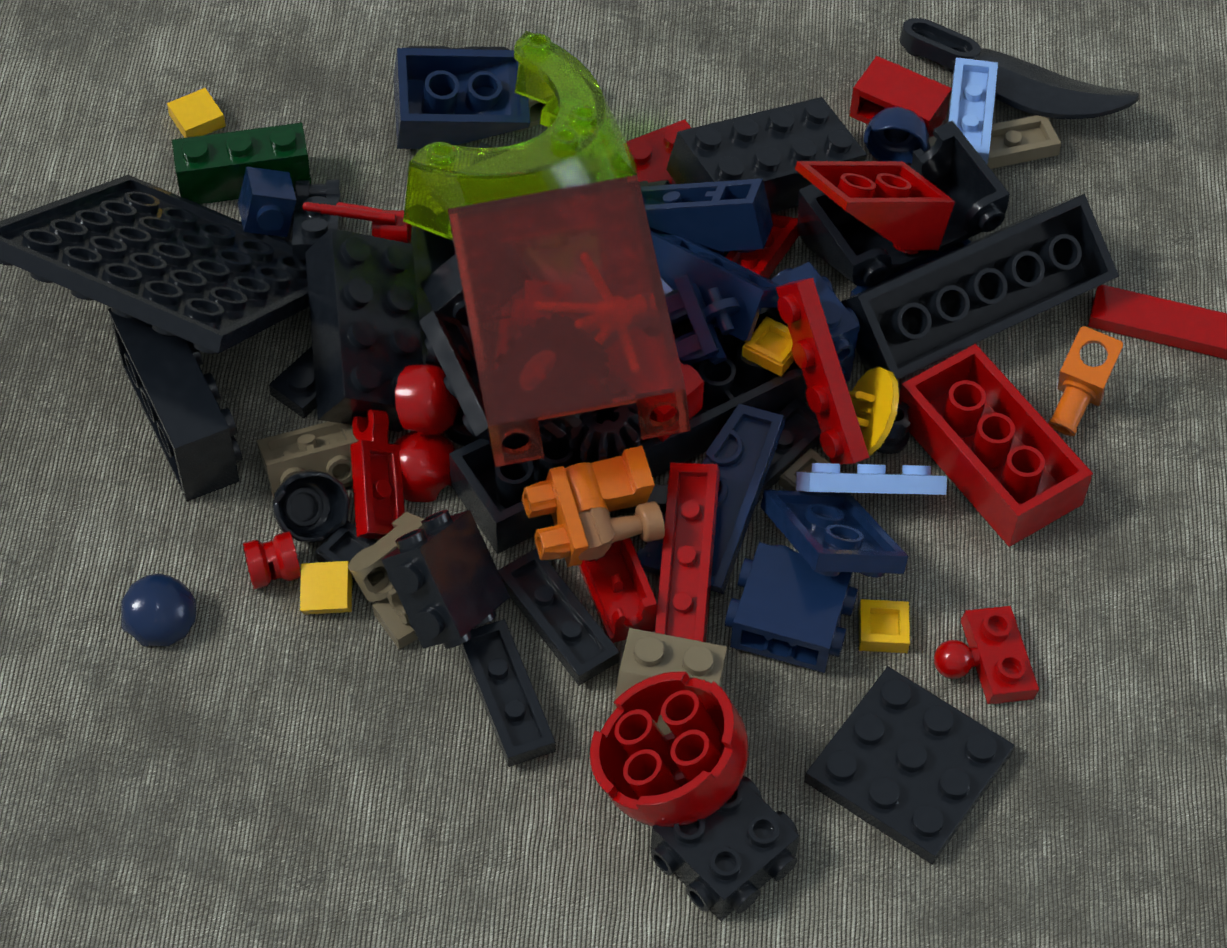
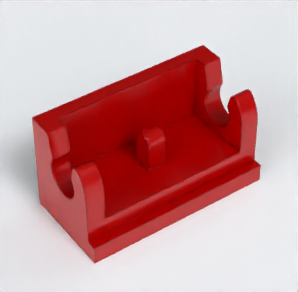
(620, 591)

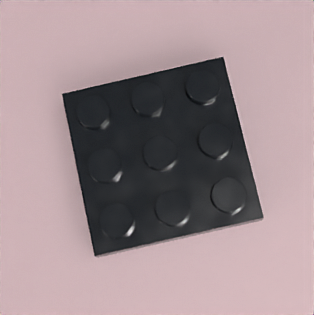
(909, 764)

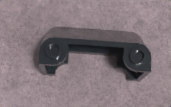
(868, 256)

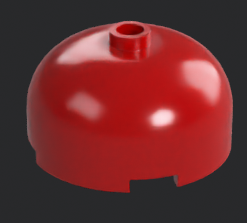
(674, 774)

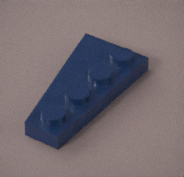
(744, 457)

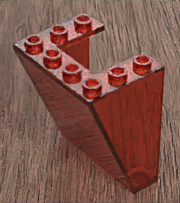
(566, 311)

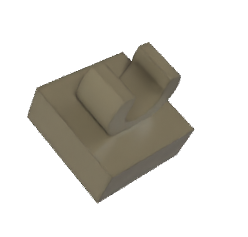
(394, 619)

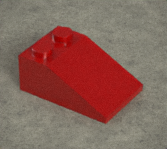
(885, 198)

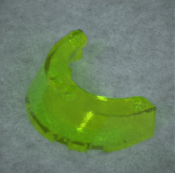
(575, 150)

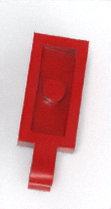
(375, 476)

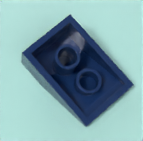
(456, 96)

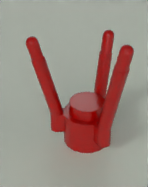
(385, 223)

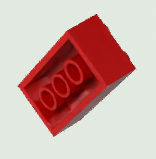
(994, 445)

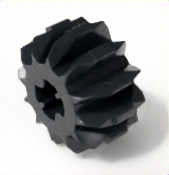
(605, 432)

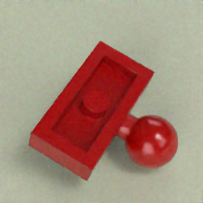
(995, 652)

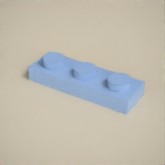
(974, 101)
(871, 479)

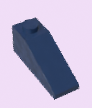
(712, 214)

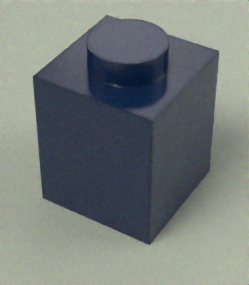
(266, 202)

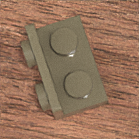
(315, 447)

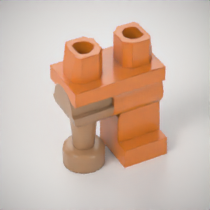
(581, 504)

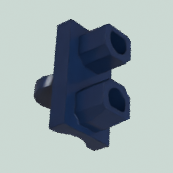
(703, 341)

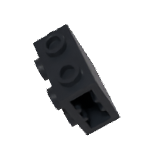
(445, 579)
(729, 852)

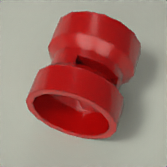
(272, 560)

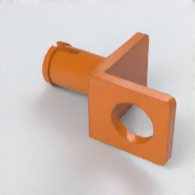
(1081, 382)

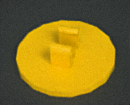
(875, 405)

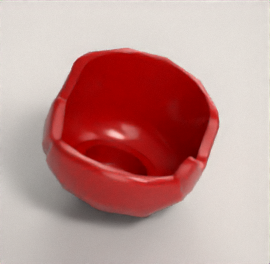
(424, 400)
(424, 465)

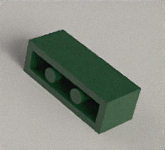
(215, 164)

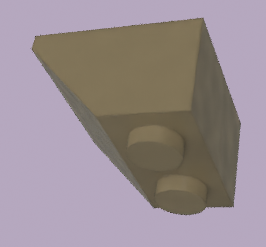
(657, 653)

